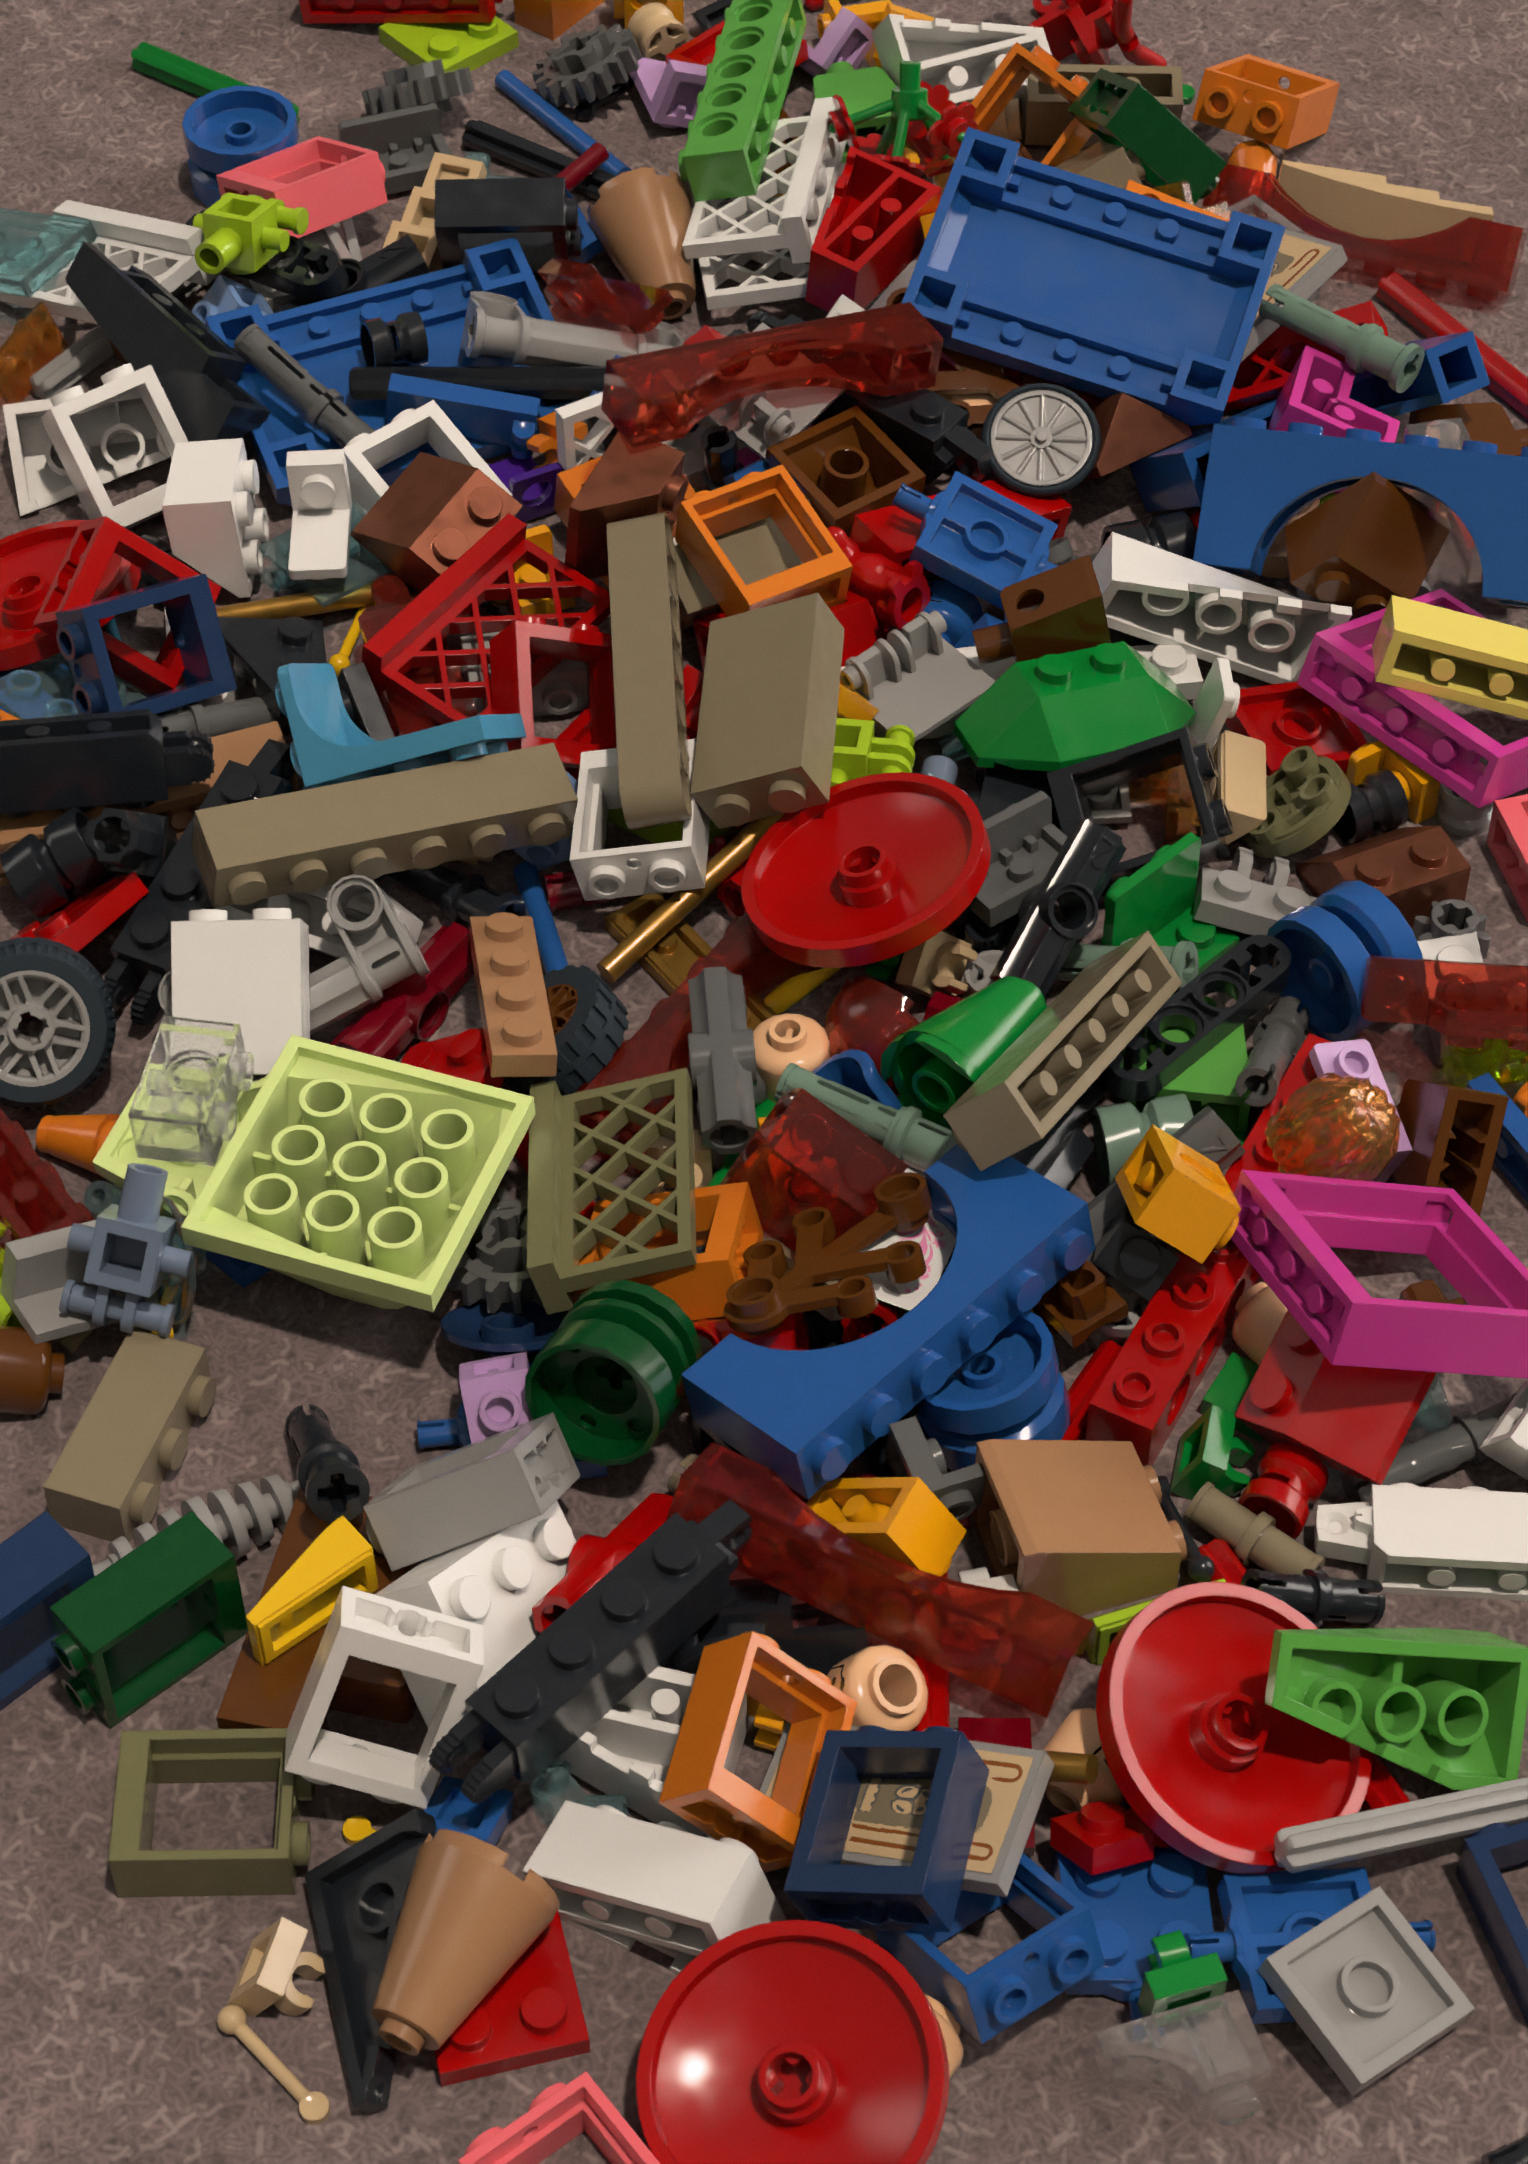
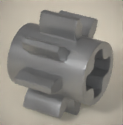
(1450, 919)

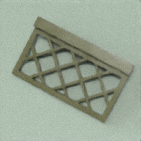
(563, 1145)

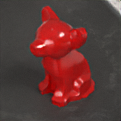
(891, 589)

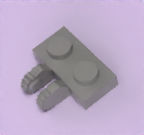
(1243, 904)

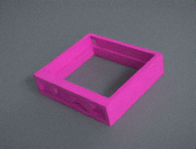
(1410, 722)
(1288, 1236)

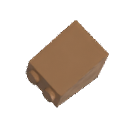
(1076, 1522)

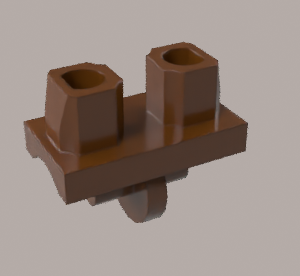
(1081, 1304)

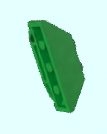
(1071, 709)

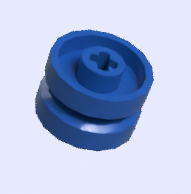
(232, 130)
(1331, 951)
(1000, 1394)

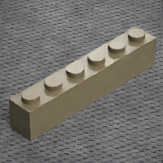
(383, 824)
(1062, 1052)

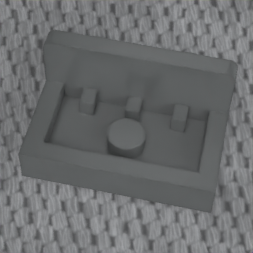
(403, 142)
(1021, 855)

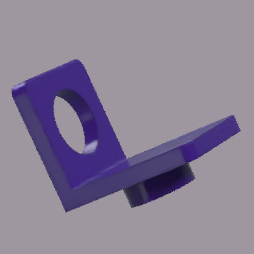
(529, 485)

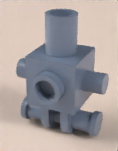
(128, 1254)

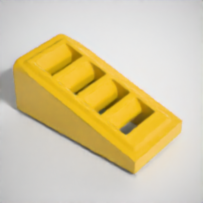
(309, 1589)

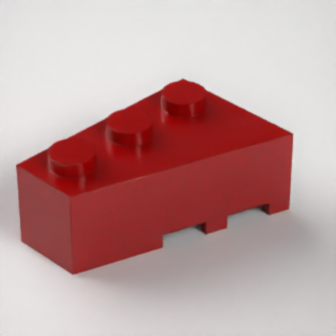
(868, 231)

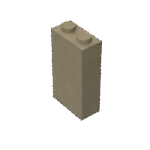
(768, 712)

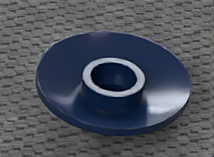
(502, 1331)

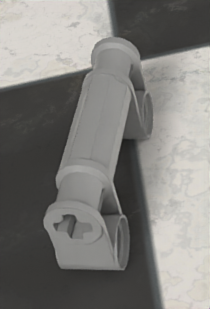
(501, 329)
(377, 957)

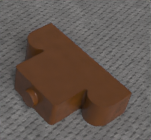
(269, 1692)

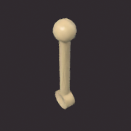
(314, 2105)

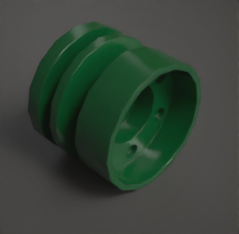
(614, 1371)

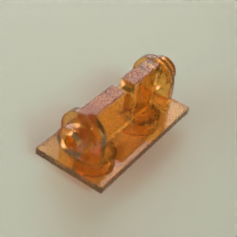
(28, 349)

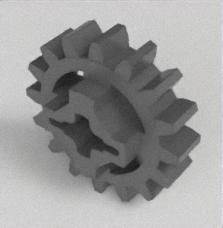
(587, 65)
(418, 86)
(501, 1258)

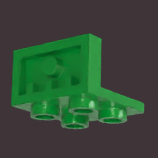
(1162, 902)

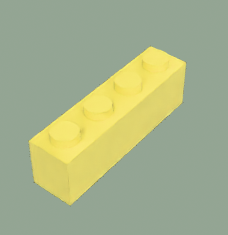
(1453, 656)

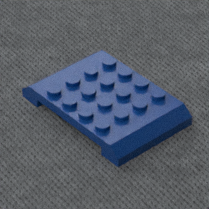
(1091, 281)
(328, 345)

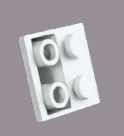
(215, 513)

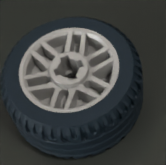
(74, 1028)

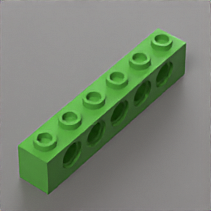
(742, 98)

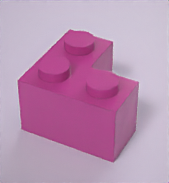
(1319, 395)

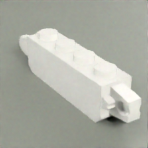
(1433, 1540)

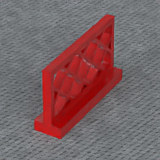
(456, 594)

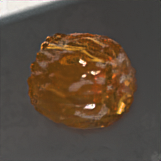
(1335, 1129)

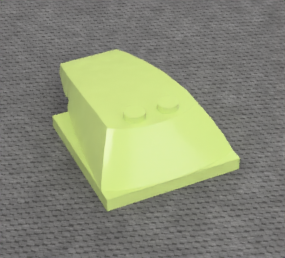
(346, 1173)

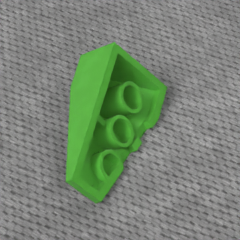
(1416, 1696)

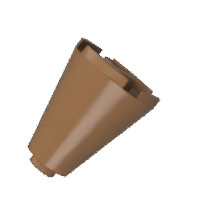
(642, 230)
(455, 1938)

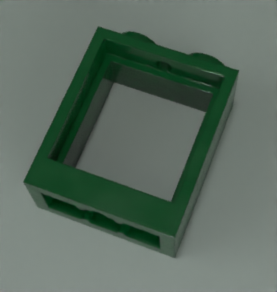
(1131, 117)
(148, 1620)

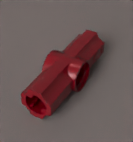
(417, 1003)

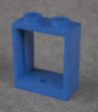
(1012, 1983)

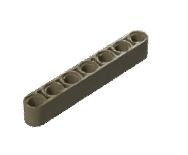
(648, 673)

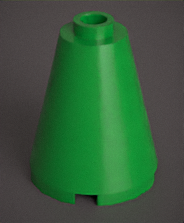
(953, 1048)

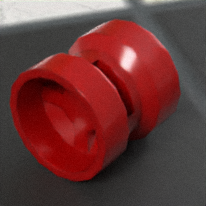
(1286, 1486)

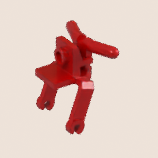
(1091, 30)

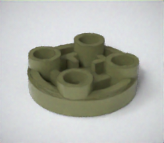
(1302, 804)

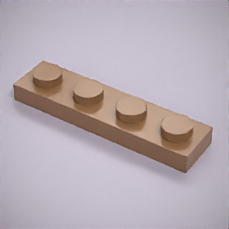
(512, 996)

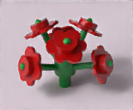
(916, 112)

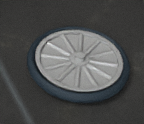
(1041, 439)

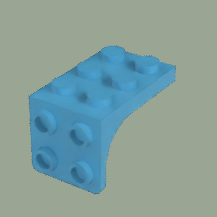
(334, 750)

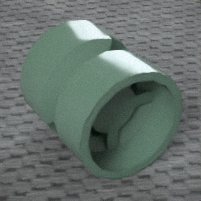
(1122, 1127)

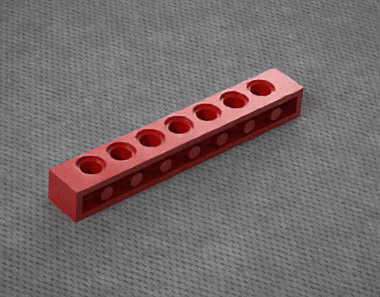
(1186, 1315)

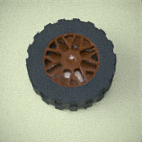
(586, 1028)

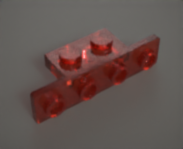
(587, 298)
(1451, 997)

